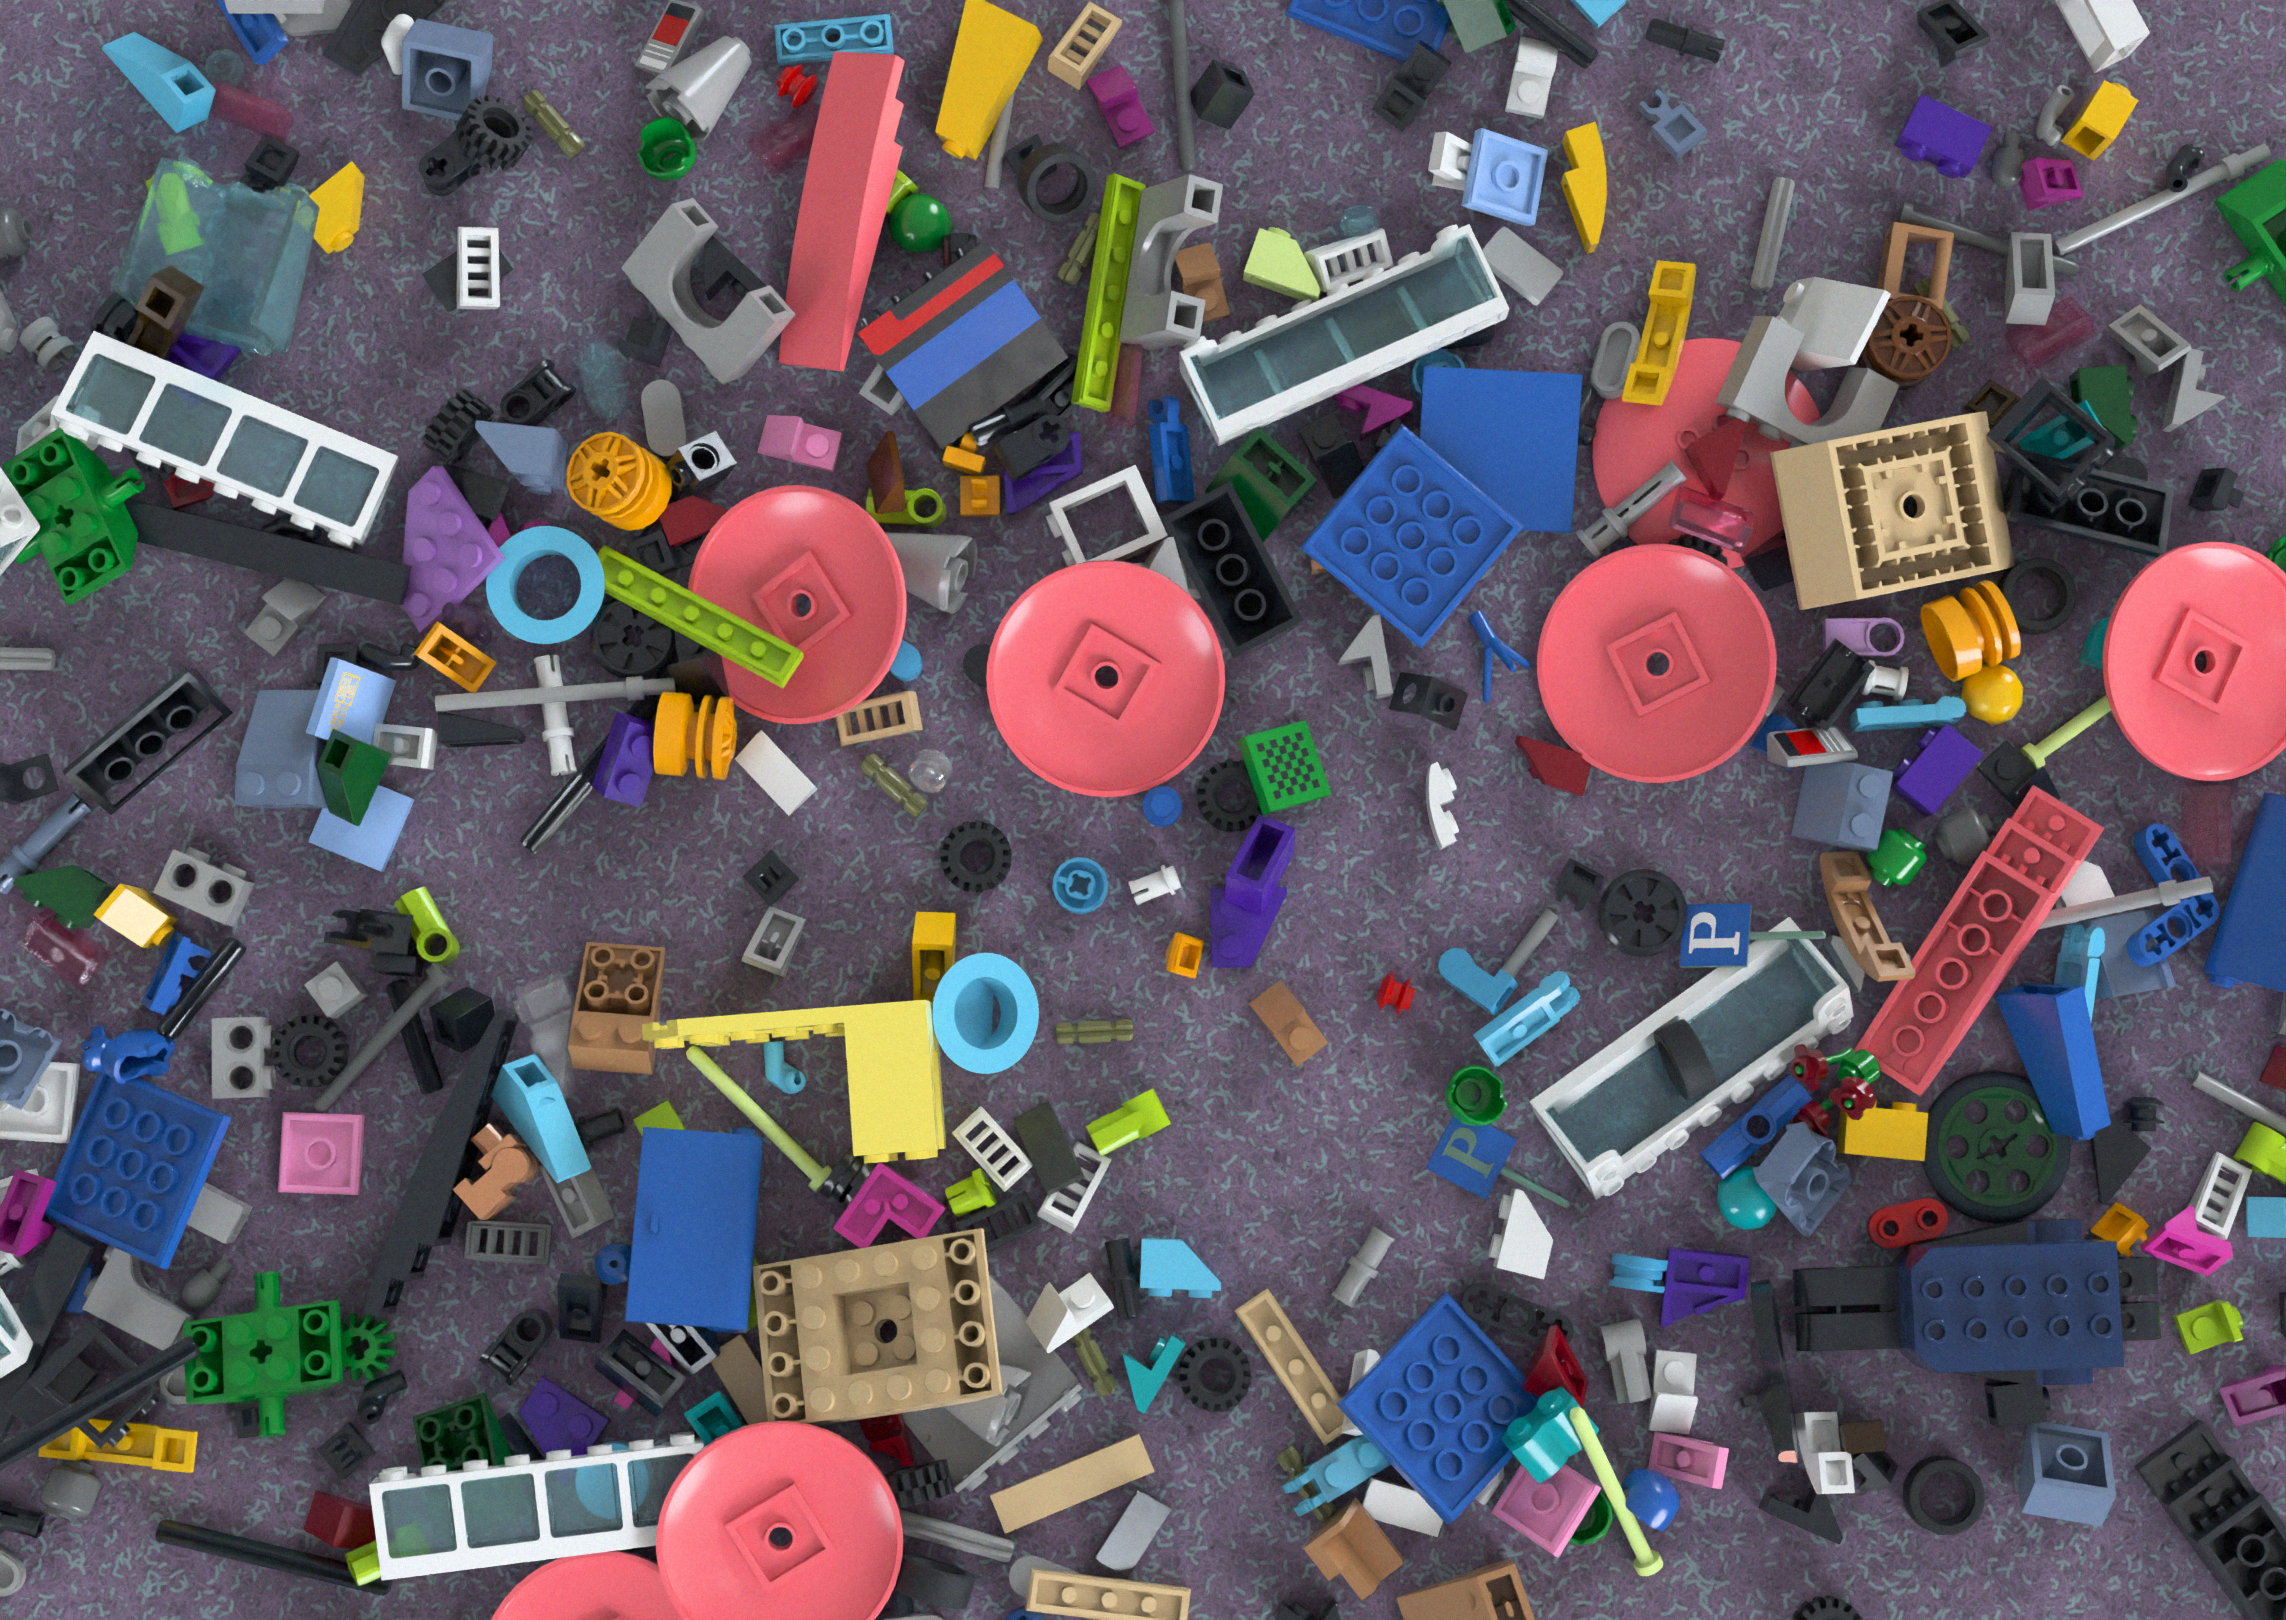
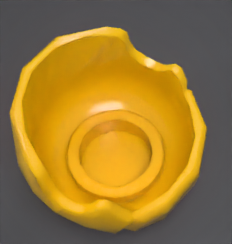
(1993, 694)

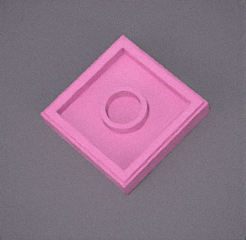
(321, 1153)
(1547, 1510)

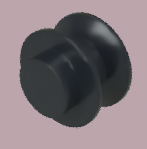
(2143, 1113)

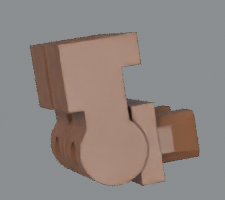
(507, 1167)

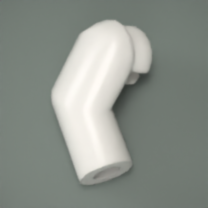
(393, 41)

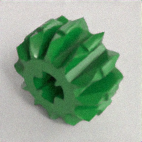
(373, 1355)

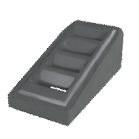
(473, 1237)

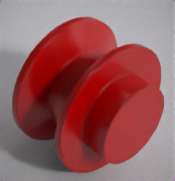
(796, 85)
(1395, 993)

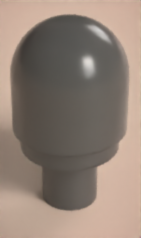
(2007, 161)
(205, 1285)

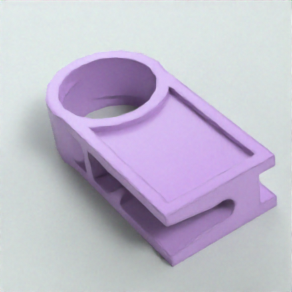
(1856, 632)

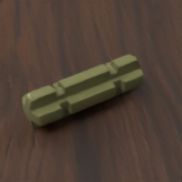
(553, 123)
(1080, 251)
(1958, 333)
(893, 785)
(1094, 1031)
(1094, 1362)
(1291, 1461)

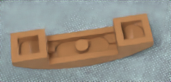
(1857, 920)

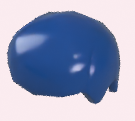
(1651, 1497)

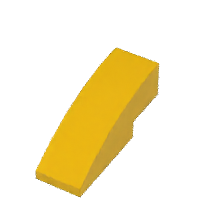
(1586, 182)

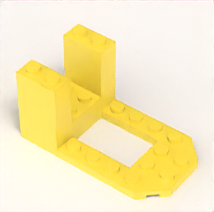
(889, 1066)

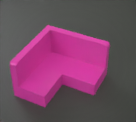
(887, 1197)

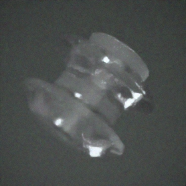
(930, 770)

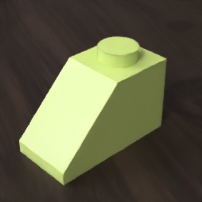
(1280, 266)

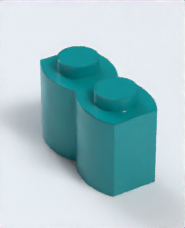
(1546, 1435)

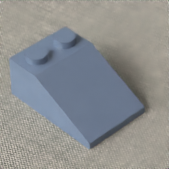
(278, 755)

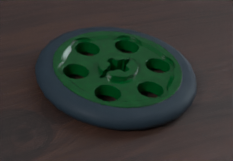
(1949, 1174)

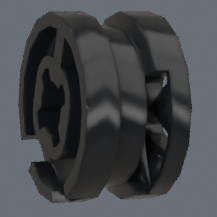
(115, 318)
(847, 1179)

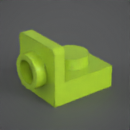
(2209, 1325)

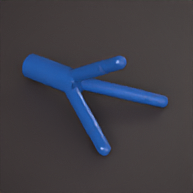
(1491, 642)

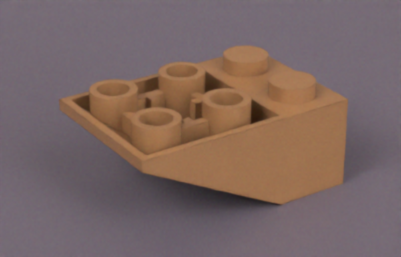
(614, 998)
(1480, 1594)

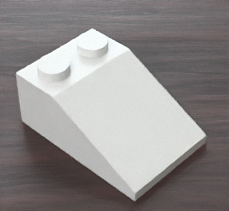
(1834, 320)

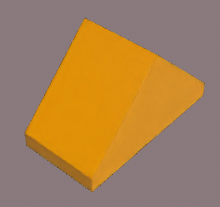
(455, 657)

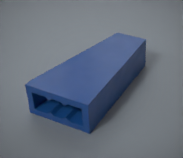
(2059, 1055)

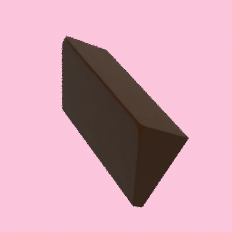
(887, 476)

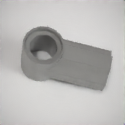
(1625, 1353)

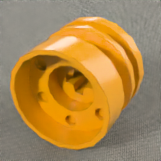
(619, 481)
(1970, 630)
(693, 735)

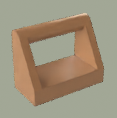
(1893, 257)

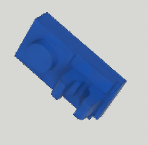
(165, 986)

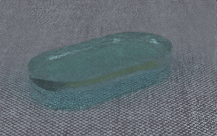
(603, 381)

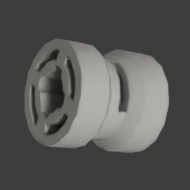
(46, 342)

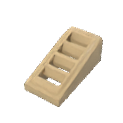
(1071, 65)
(910, 710)

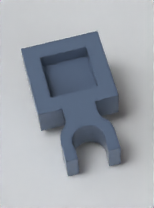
(1674, 129)

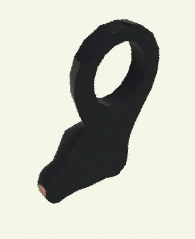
(1775, 1397)

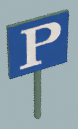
(1721, 935)

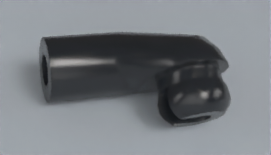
(2176, 169)
(1588, 398)
(284, 527)
(388, 660)
(376, 1395)

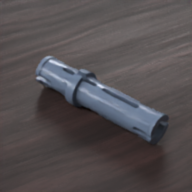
(42, 841)

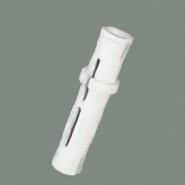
(556, 723)

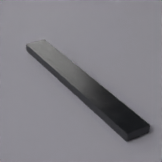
(269, 552)

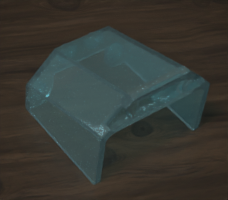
(235, 243)

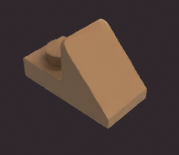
(1201, 279)
(1288, 1023)

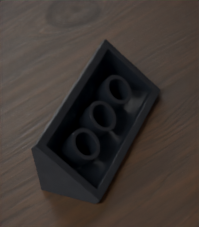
(2107, 511)
(1232, 571)
(144, 736)

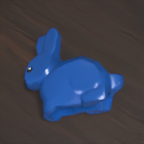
(128, 1054)

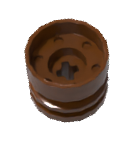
(1888, 352)

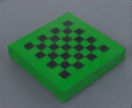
(1284, 767)

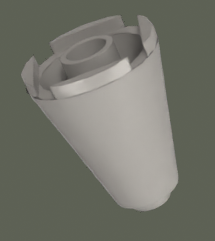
(701, 85)
(936, 566)
(991, 1414)

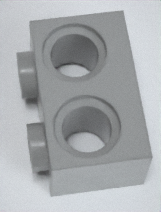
(202, 893)
(230, 1058)

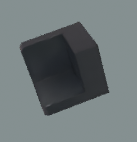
(1221, 94)
(646, 341)
(462, 1018)

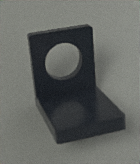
(1432, 700)
(12, 784)

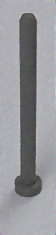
(1182, 85)
(1974, 237)
(437, 977)

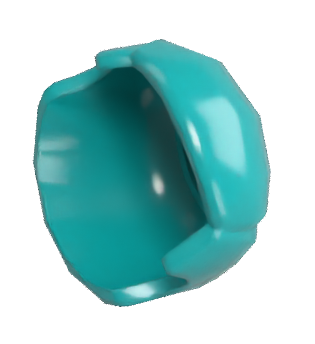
(1743, 1200)

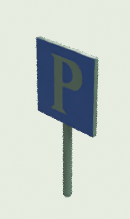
(1475, 1158)

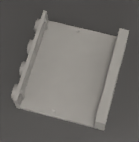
(1051, 1389)

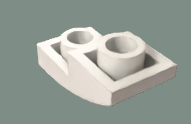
(1439, 792)

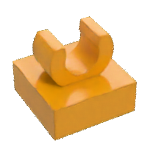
(965, 458)
(979, 496)
(2121, 1226)

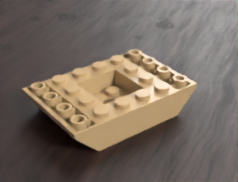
(1849, 519)
(825, 1322)

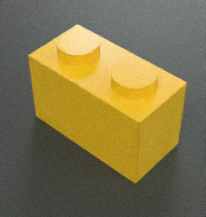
(2100, 119)
(1885, 1133)

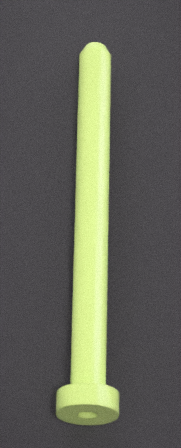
(2036, 754)
(759, 1118)
(1647, 1560)

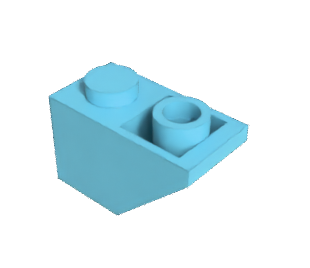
(1173, 1265)

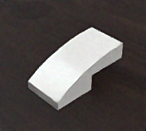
(1820, 1448)

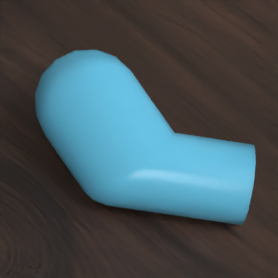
(779, 1072)

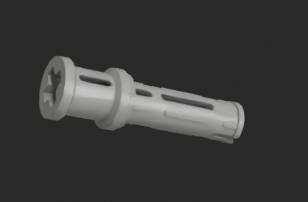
(1616, 521)

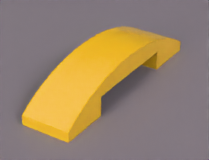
(1662, 335)
(143, 1445)

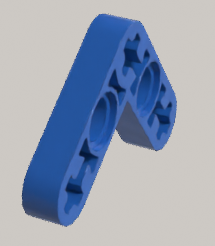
(2184, 913)

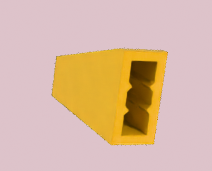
(983, 74)

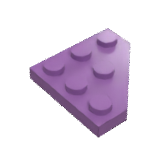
(444, 547)

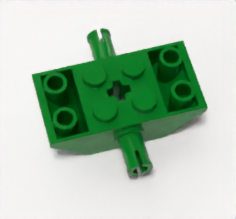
(2259, 219)
(79, 512)
(238, 1360)

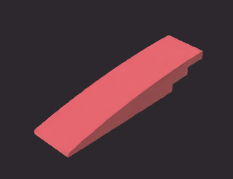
(842, 207)
(1979, 938)

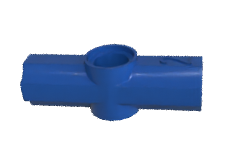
(1775, 1110)

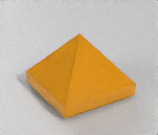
(1184, 955)

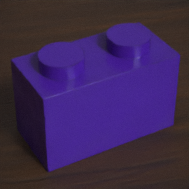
(1942, 137)
(626, 760)
(1935, 769)
(1259, 864)

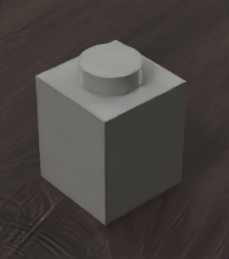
(337, 989)

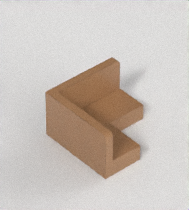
(1354, 1547)

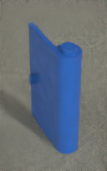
(2253, 923)
(704, 1206)

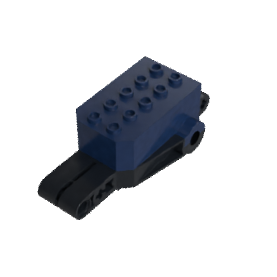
(1989, 1303)

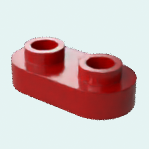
(1907, 1222)

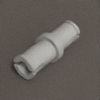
(1363, 1267)

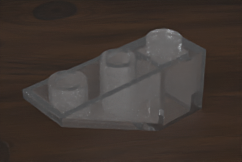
(549, 1011)

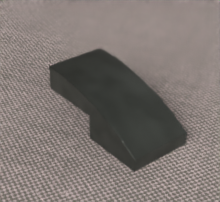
(1048, 1148)

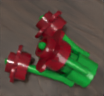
(1854, 1073)

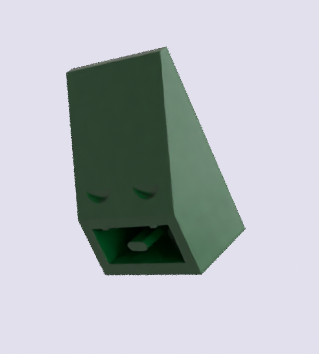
(460, 1434)

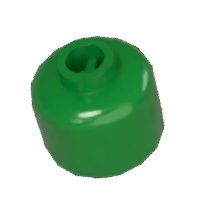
(1897, 857)

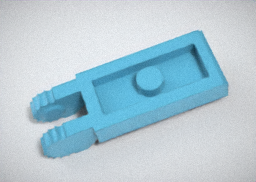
(1908, 715)
(2081, 969)
(1527, 1018)
(1337, 1472)

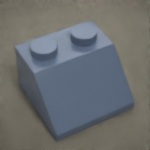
(444, 68)
(529, 453)
(1842, 805)
(2066, 1473)

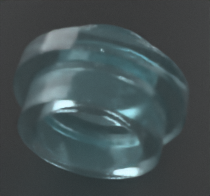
(224, 67)
(1358, 220)

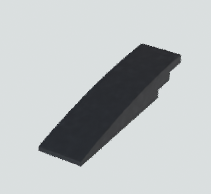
(430, 1204)
(2222, 1519)

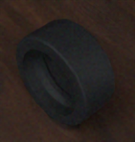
(1076, 202)
(2063, 582)
(1685, 1059)
(1973, 1485)
(935, 1582)

